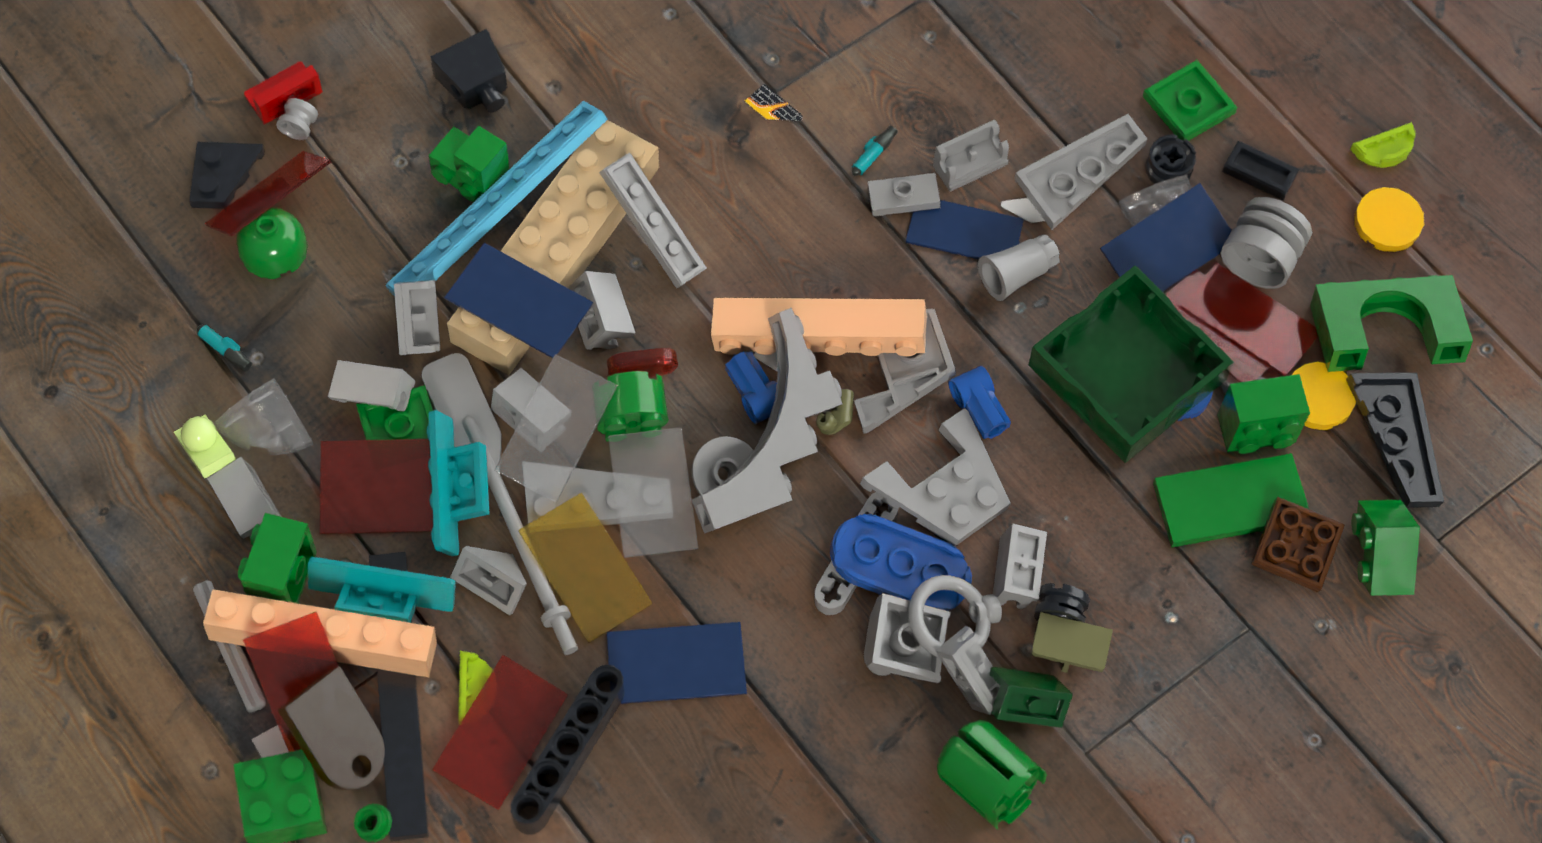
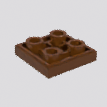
(1298, 544)

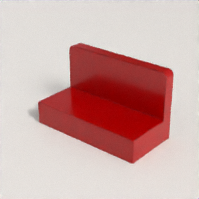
(272, 94)

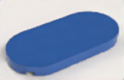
(895, 559)

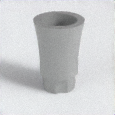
(1017, 265)

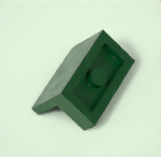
(1030, 697)

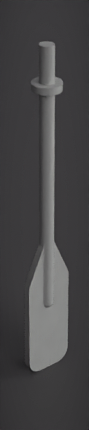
(459, 396)

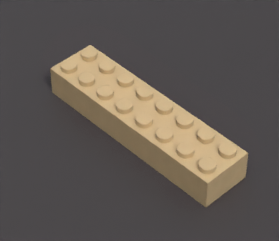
(560, 233)

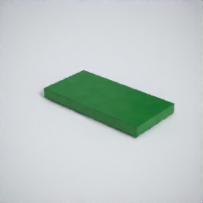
(1226, 498)

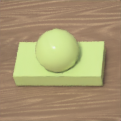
(204, 445)

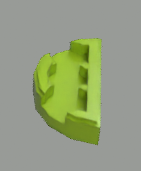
(1387, 147)
(472, 677)

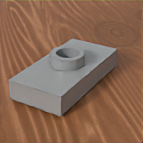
(903, 194)

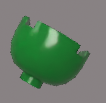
(272, 244)

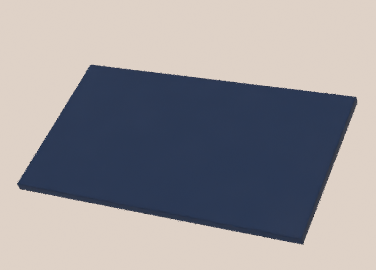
(1171, 240)
(519, 300)
(679, 662)

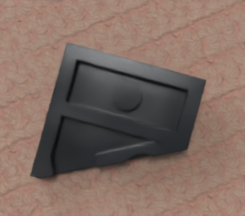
(221, 171)

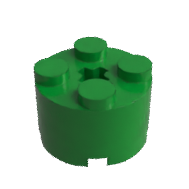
(635, 405)

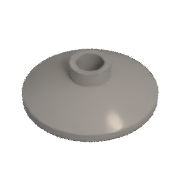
(715, 454)

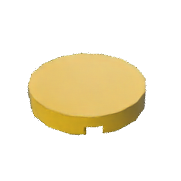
(1389, 219)
(1326, 395)

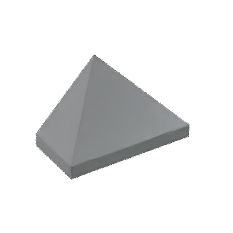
(491, 576)

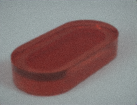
(654, 361)

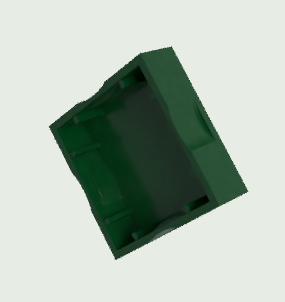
(1130, 364)

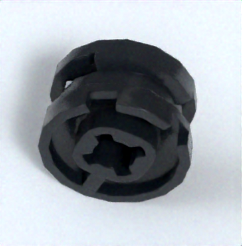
(1170, 159)
(1062, 602)

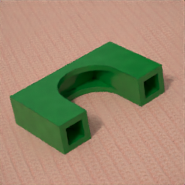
(1426, 301)

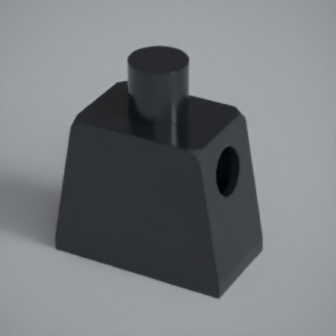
(472, 72)

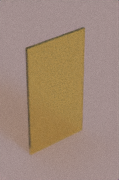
(585, 567)

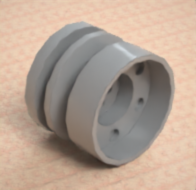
(1266, 242)

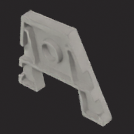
(908, 377)
(957, 496)

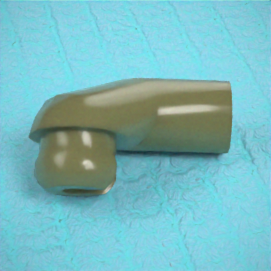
(839, 417)

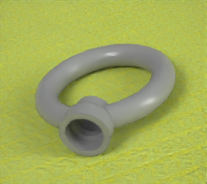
(982, 609)

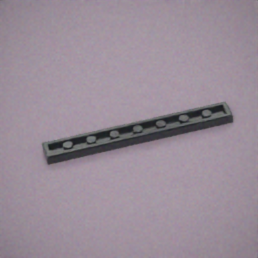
(401, 739)

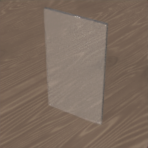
(555, 428)
(653, 492)

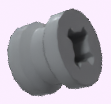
(297, 119)

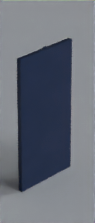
(964, 230)

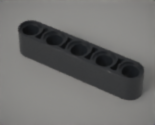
(567, 766)

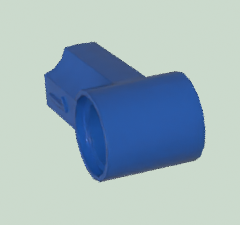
(753, 385)
(976, 393)

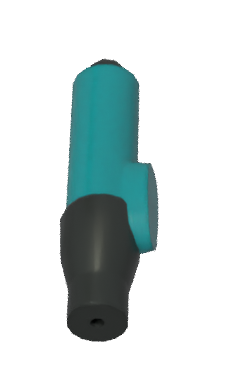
(873, 149)
(225, 346)

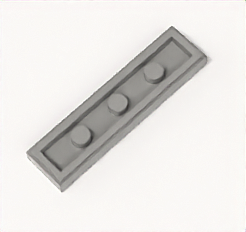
(653, 220)

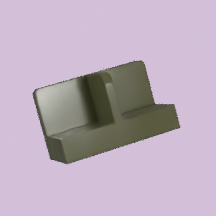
(1071, 642)

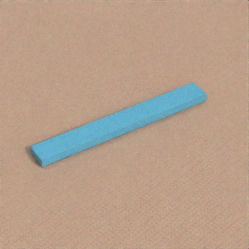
(502, 196)

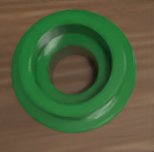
(364, 819)

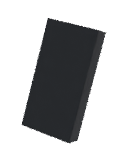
(1260, 170)

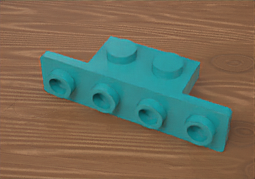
(457, 482)
(380, 590)

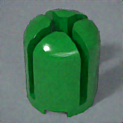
(989, 772)

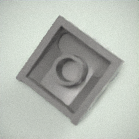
(892, 645)

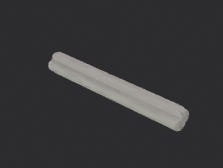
(234, 659)

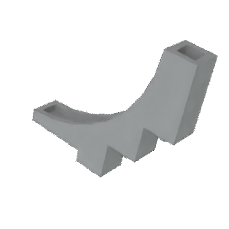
(787, 437)

